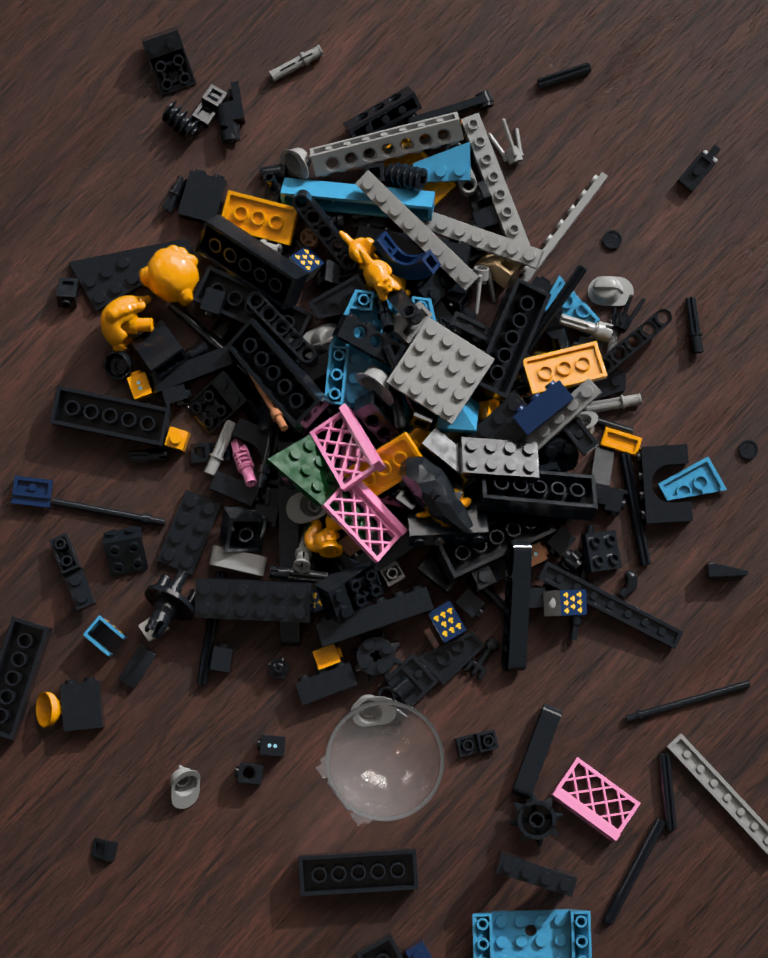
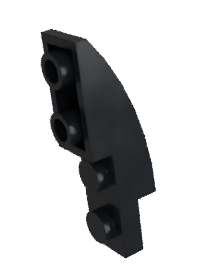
(73, 572)

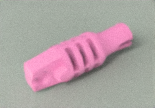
(244, 462)

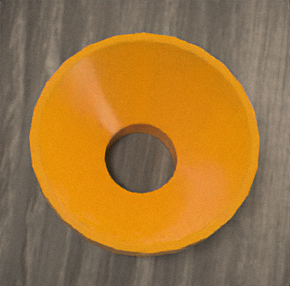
(47, 709)

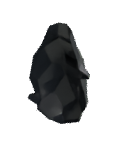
(434, 492)

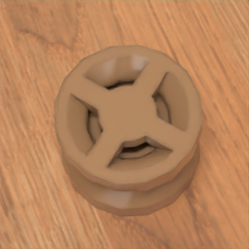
(308, 235)

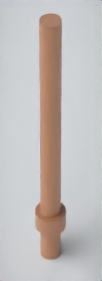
(275, 413)

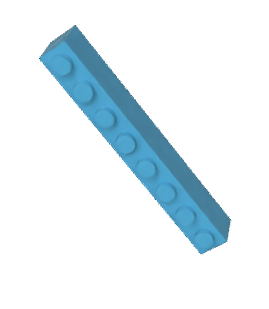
(352, 200)

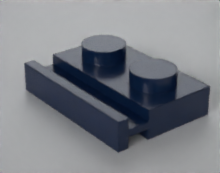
(32, 491)

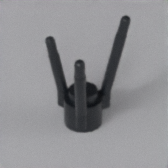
(621, 319)

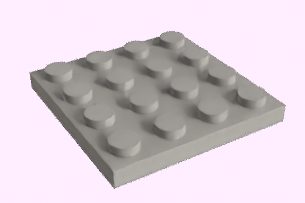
(440, 371)

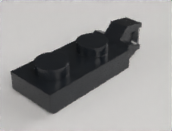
(699, 169)

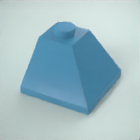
(466, 420)

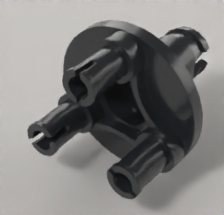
(168, 603)

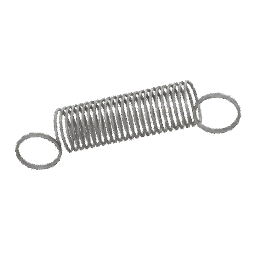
(612, 341)

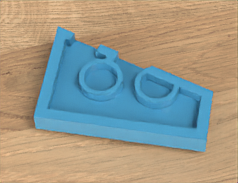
(449, 165)
(573, 306)
(693, 481)

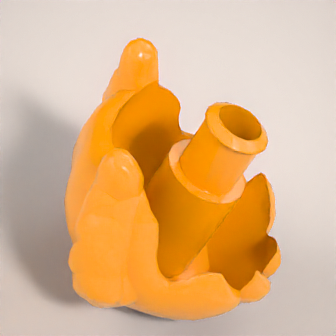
(171, 274)
(121, 319)

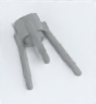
(514, 154)
(484, 275)

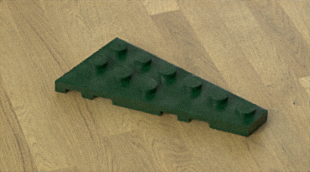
(312, 477)

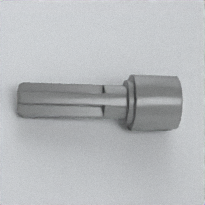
(598, 330)

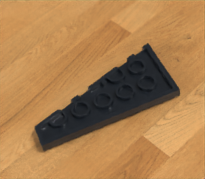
(117, 273)

